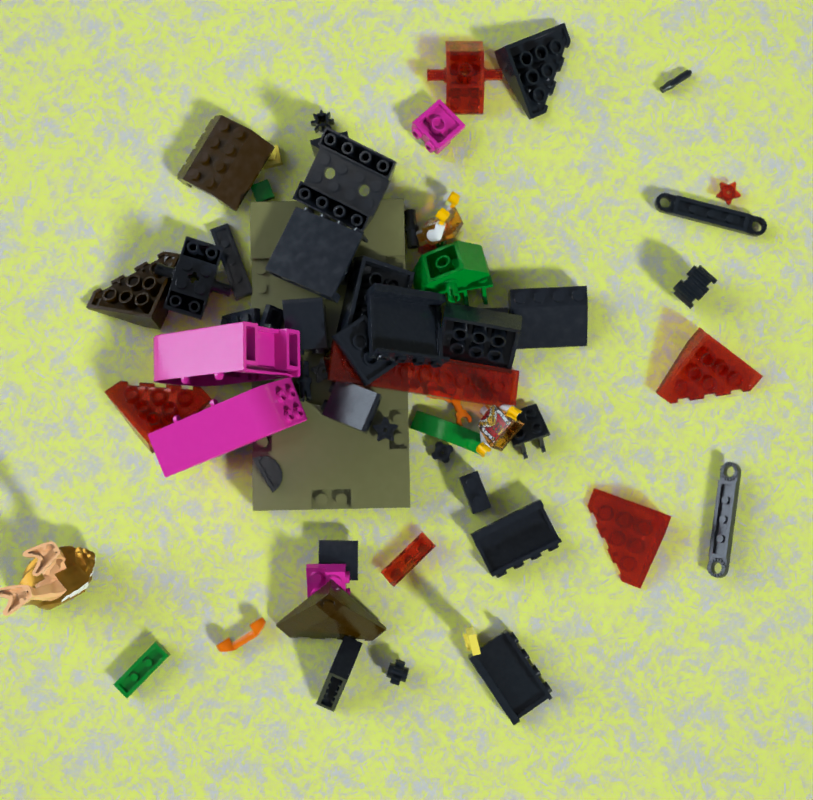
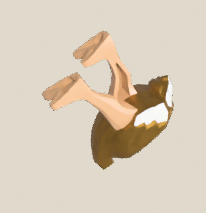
(51, 577)

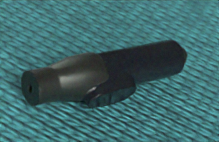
(675, 81)

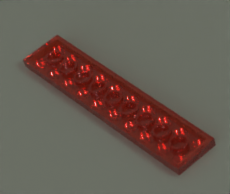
(452, 381)

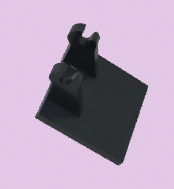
(533, 428)

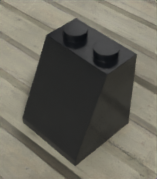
(309, 318)
(351, 405)

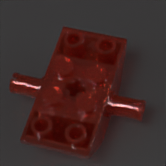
(466, 91)

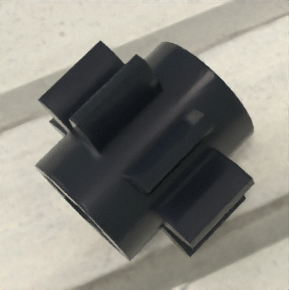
(322, 117)
(397, 672)

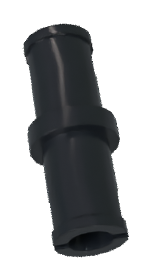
(411, 228)
(304, 382)

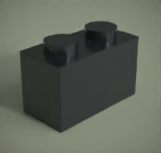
(474, 492)

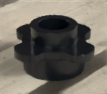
(437, 453)

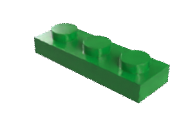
(141, 669)

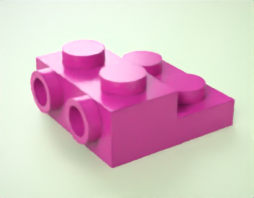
(437, 127)
(320, 574)

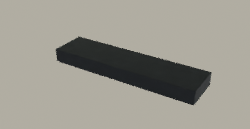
(232, 261)

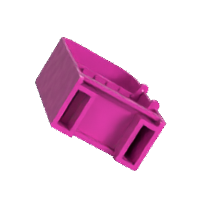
(226, 355)
(227, 426)

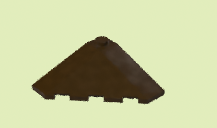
(138, 296)
(331, 615)

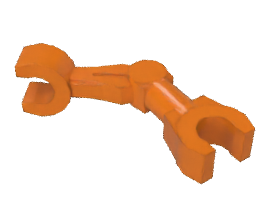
(459, 410)

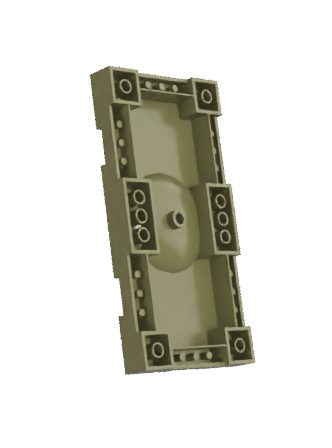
(320, 458)

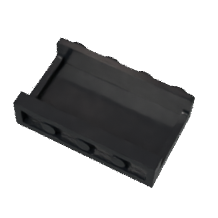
(516, 538)
(510, 676)

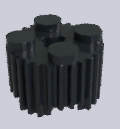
(694, 286)

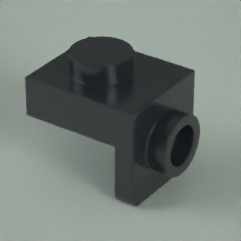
(272, 317)

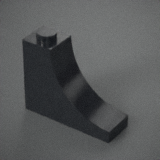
(339, 673)

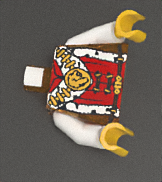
(444, 224)
(497, 427)

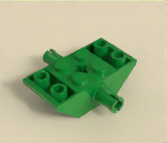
(450, 268)

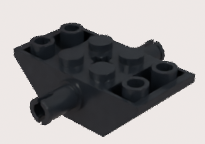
(199, 261)

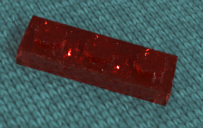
(408, 559)

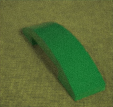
(446, 431)

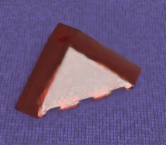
(706, 369)
(152, 407)
(630, 533)

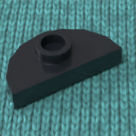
(270, 471)

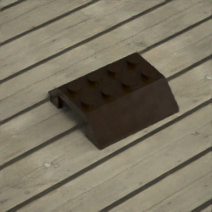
(226, 161)

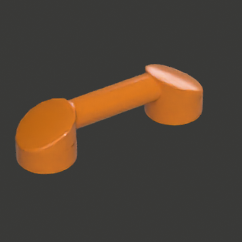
(228, 645)

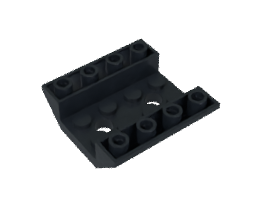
(353, 167)

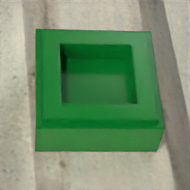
(262, 191)

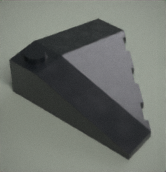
(532, 66)

